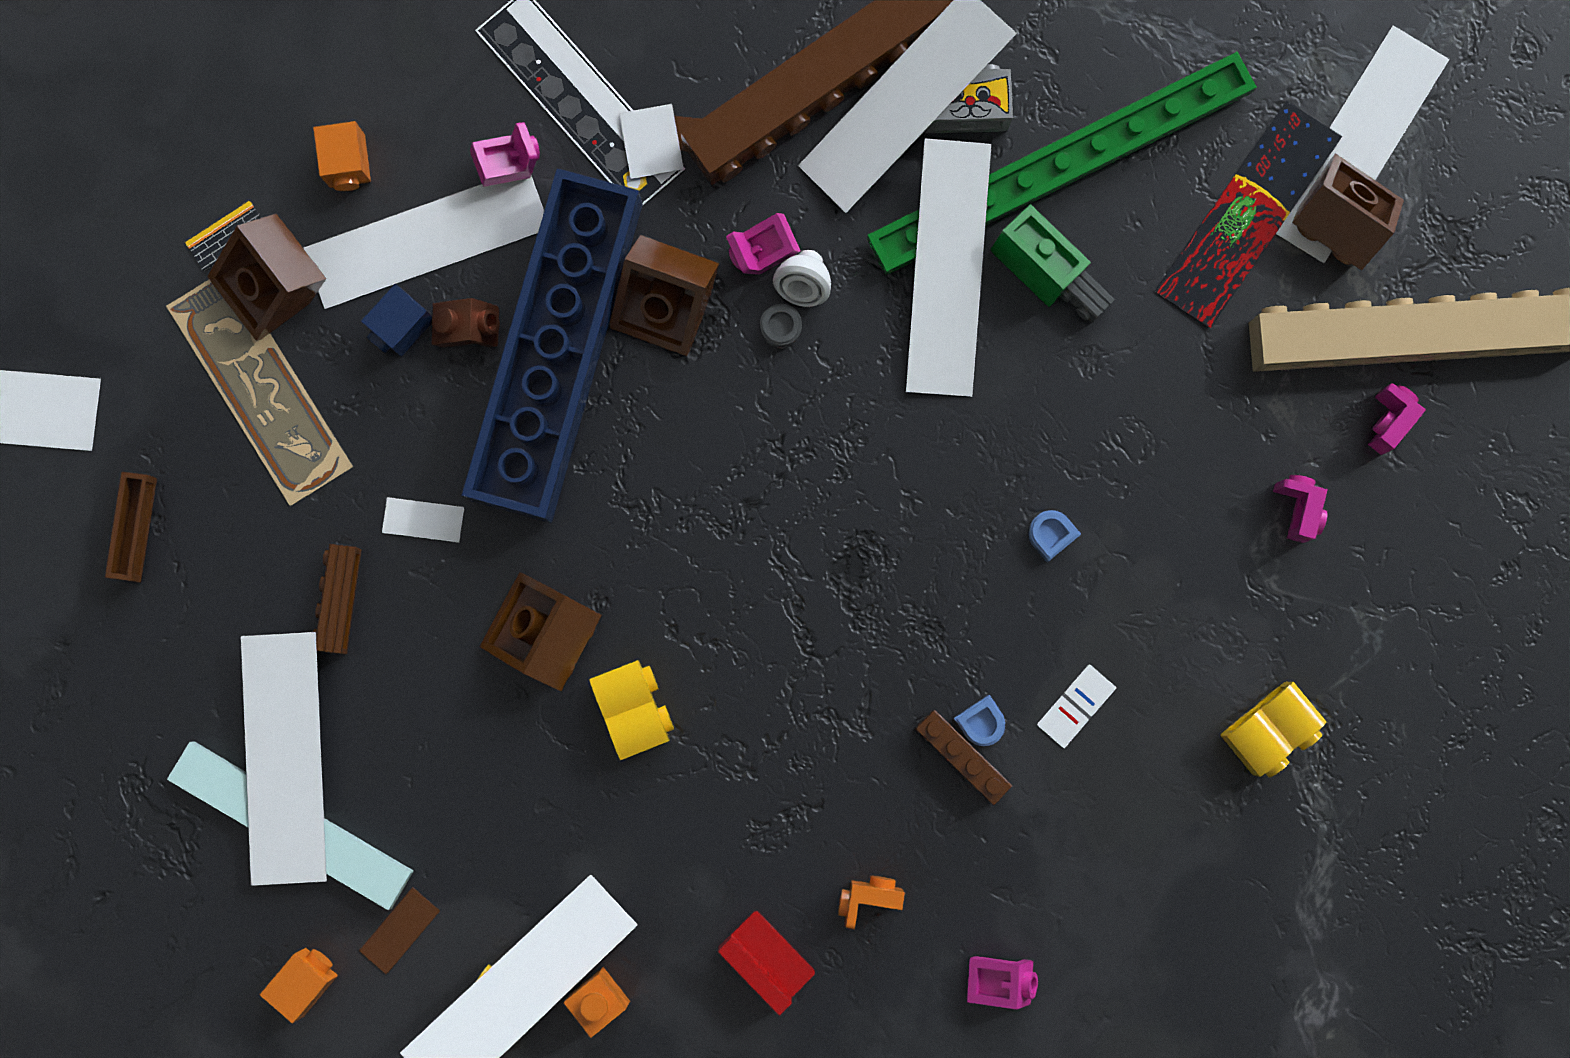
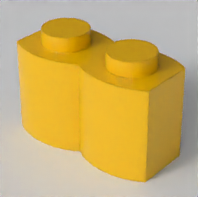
(631, 710)
(1274, 730)

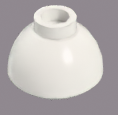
(803, 279)

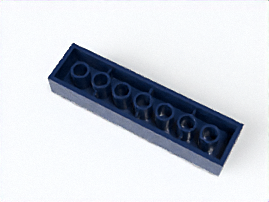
(553, 346)

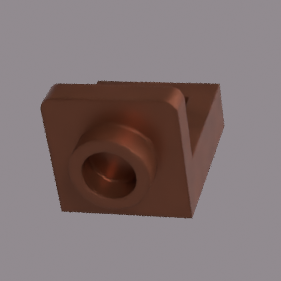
(465, 323)

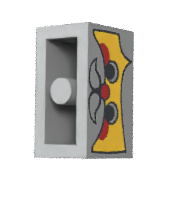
(981, 106)

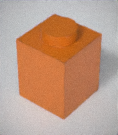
(342, 155)
(299, 984)
(597, 1002)

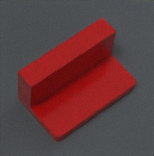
(766, 961)

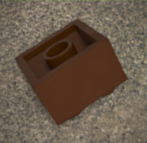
(1348, 213)
(265, 275)
(663, 294)
(540, 631)

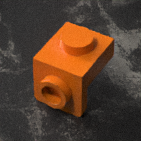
(877, 892)

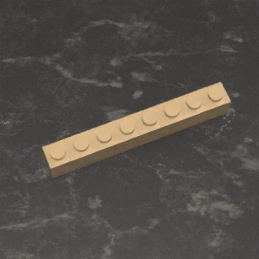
(1410, 331)

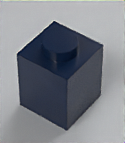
(396, 321)

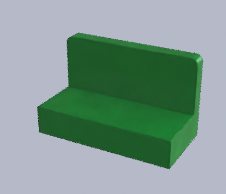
(1039, 255)

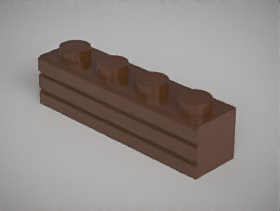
(131, 527)
(337, 599)
(963, 757)

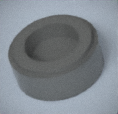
(781, 325)

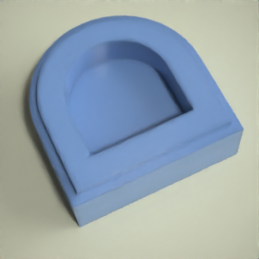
(1051, 533)
(981, 722)

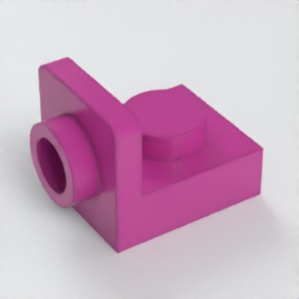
(1394, 426)
(1001, 982)

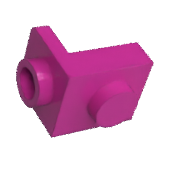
(506, 157)
(763, 245)
(1308, 514)

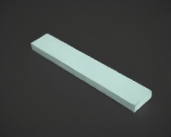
(347, 856)

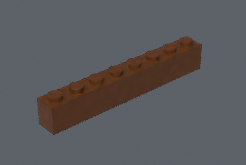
(806, 84)

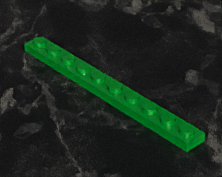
(1086, 151)

